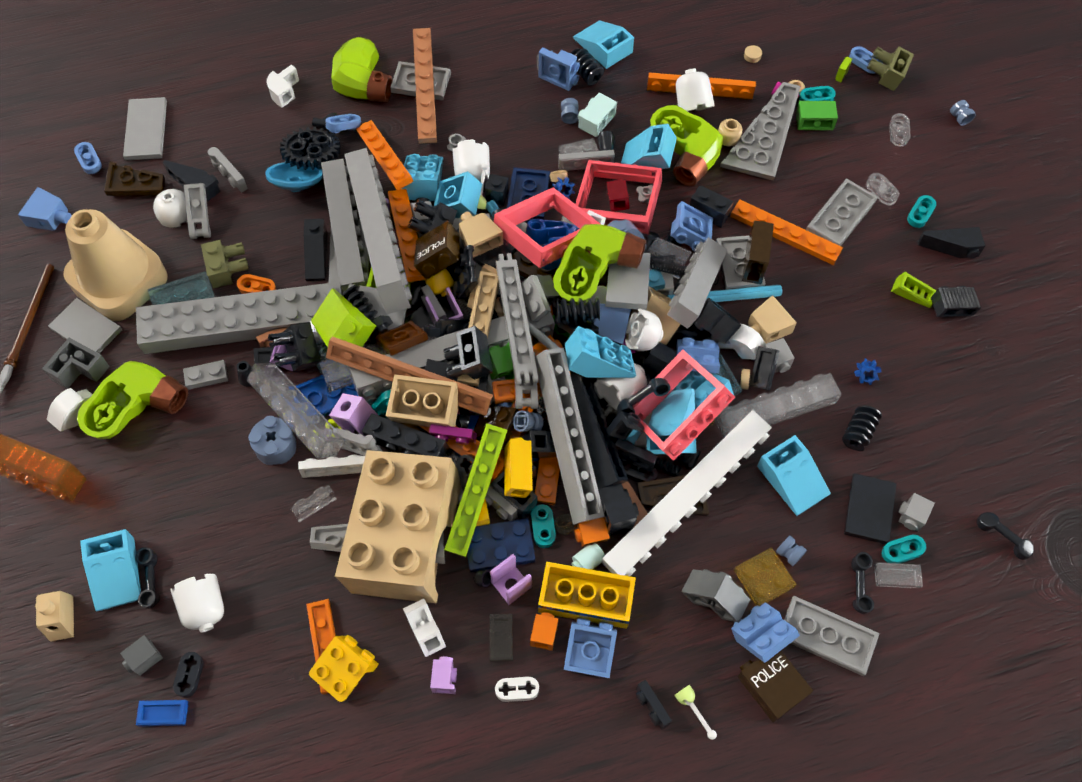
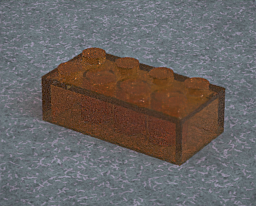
(39, 469)

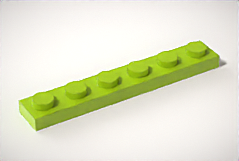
(475, 490)

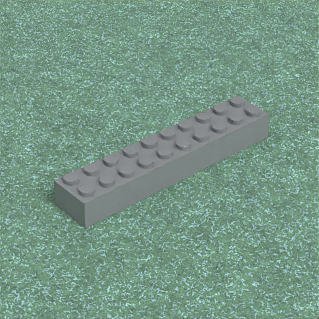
(377, 231)
(226, 317)
(371, 386)

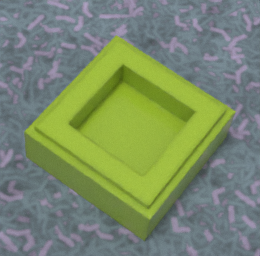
(843, 69)

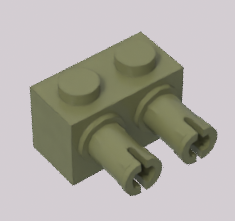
(894, 66)
(217, 265)

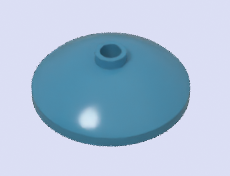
(292, 178)

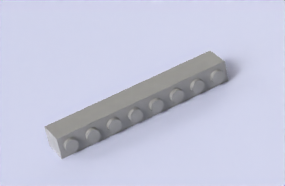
(343, 224)
(568, 436)

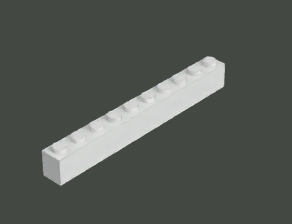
(685, 495)

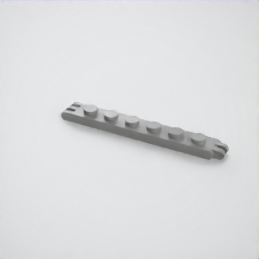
(516, 320)

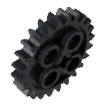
(309, 148)

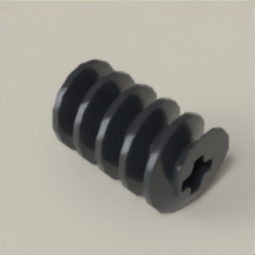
(589, 68)
(356, 300)
(578, 311)
(861, 427)

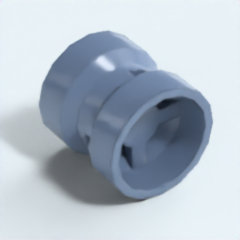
(569, 110)
(962, 112)
(526, 421)
(791, 550)

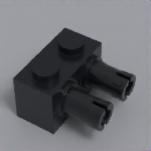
(436, 216)
(300, 346)
(473, 355)

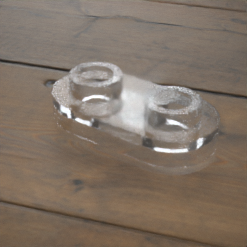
(900, 129)
(881, 186)

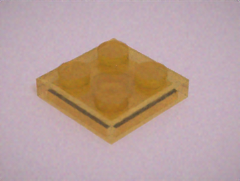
(764, 577)

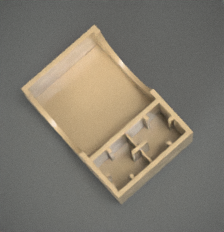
(398, 525)

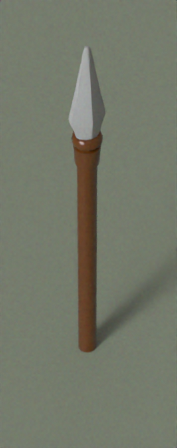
(12, 358)

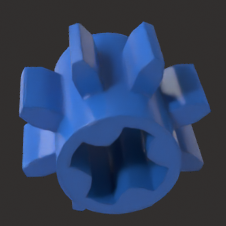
(568, 189)
(867, 376)

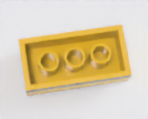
(586, 594)

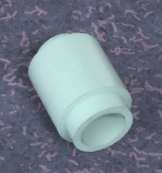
(588, 557)

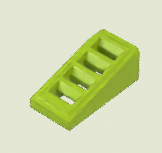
(905, 291)

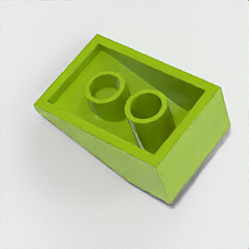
(341, 320)

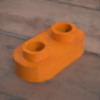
(257, 284)

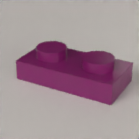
(461, 435)

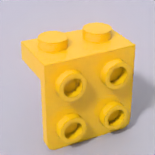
(342, 666)

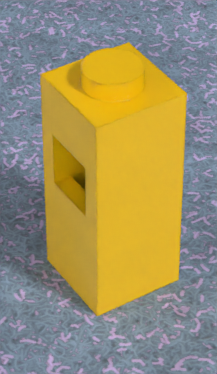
(517, 468)

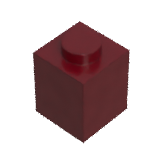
(618, 195)

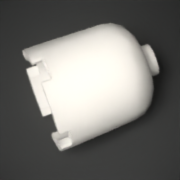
(694, 91)
(470, 157)
(620, 388)
(198, 602)

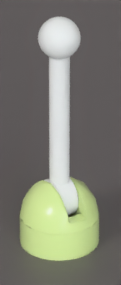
(482, 201)
(687, 697)

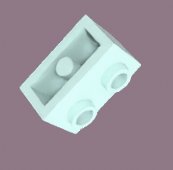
(597, 114)

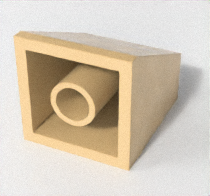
(660, 306)

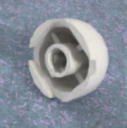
(170, 208)
(643, 331)

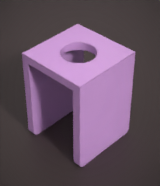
(452, 302)
(351, 413)
(506, 571)

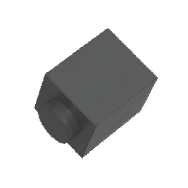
(141, 656)

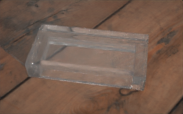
(898, 575)

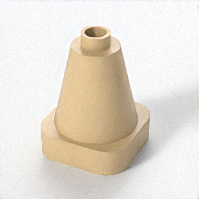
(109, 265)

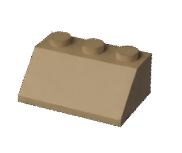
(423, 401)

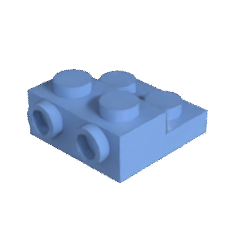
(558, 68)
(691, 225)
(704, 352)
(764, 632)
(590, 648)

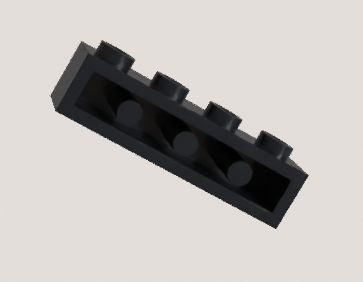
(404, 439)

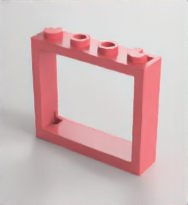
(622, 171)
(529, 208)
(698, 420)

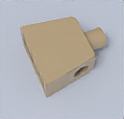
(480, 233)
(771, 320)
(53, 611)

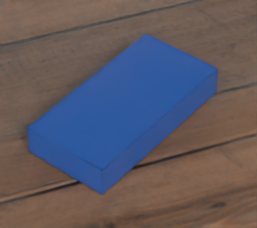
(162, 713)

